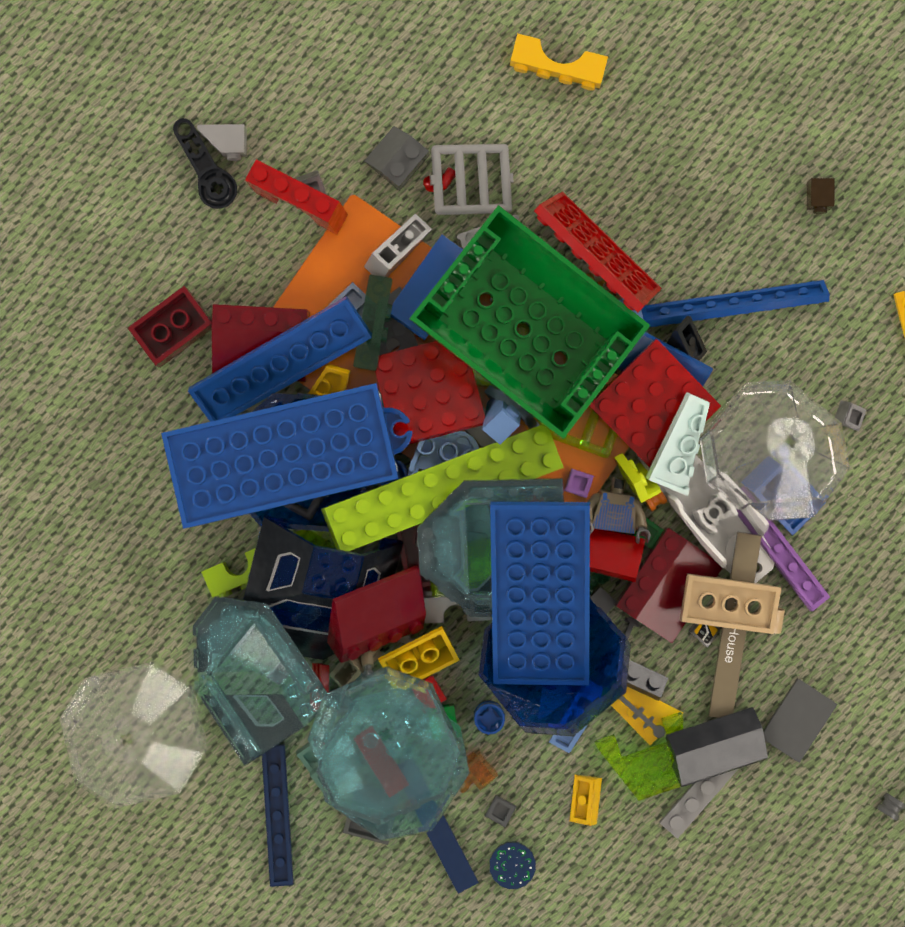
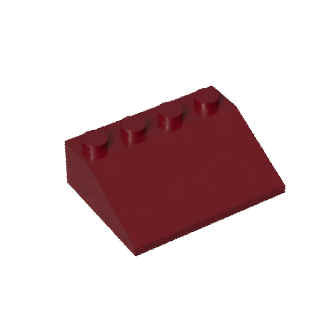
(244, 328)
(661, 583)
(377, 614)

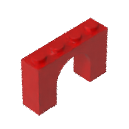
(276, 185)

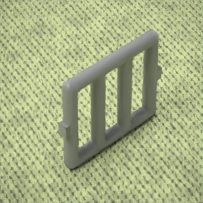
(459, 151)

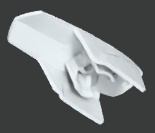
(716, 520)

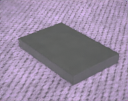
(798, 720)

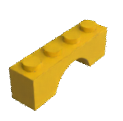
(586, 70)

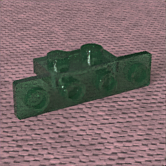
(374, 315)

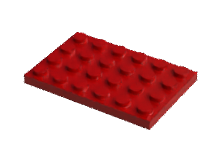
(598, 251)

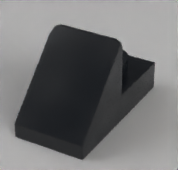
(688, 339)

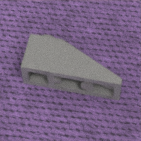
(397, 247)

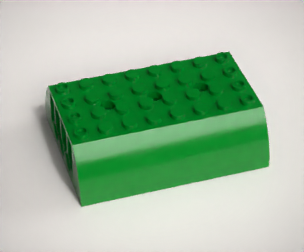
(557, 303)

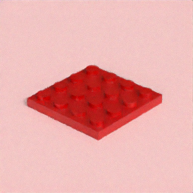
(431, 390)
(646, 398)

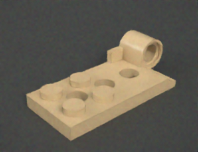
(766, 620)

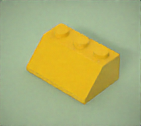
(423, 655)

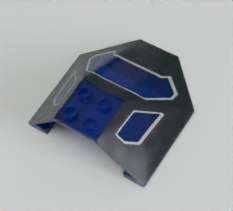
(305, 578)

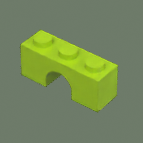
(222, 580)

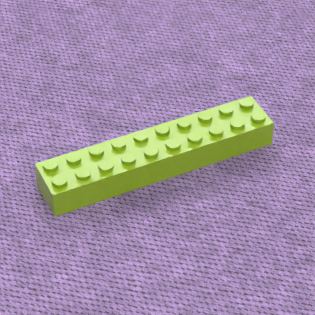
(416, 496)

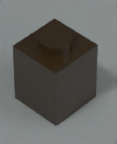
(820, 194)

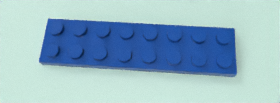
(281, 361)

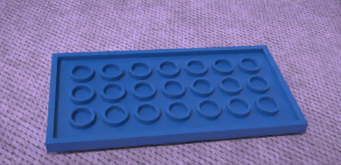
(540, 592)

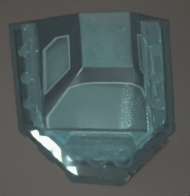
(457, 537)
(252, 676)

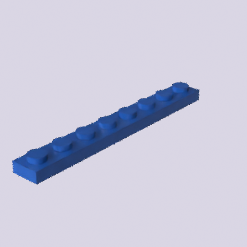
(736, 303)

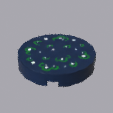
(512, 865)

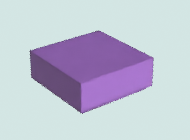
(579, 483)

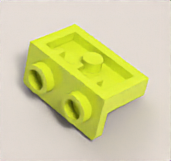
(636, 478)

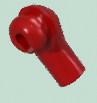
(447, 178)

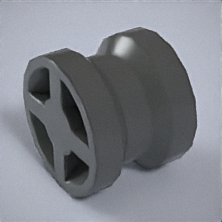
(891, 806)

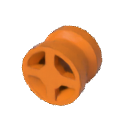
(655, 501)

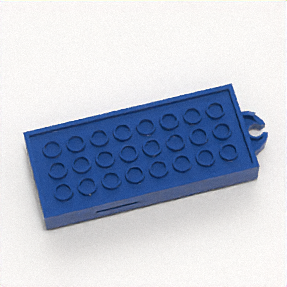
(283, 455)

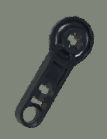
(208, 172)

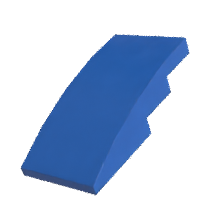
(423, 281)

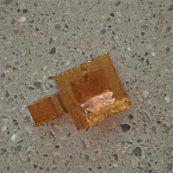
(480, 771)

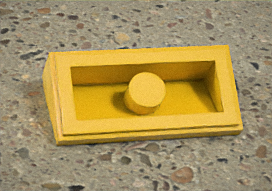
(585, 800)

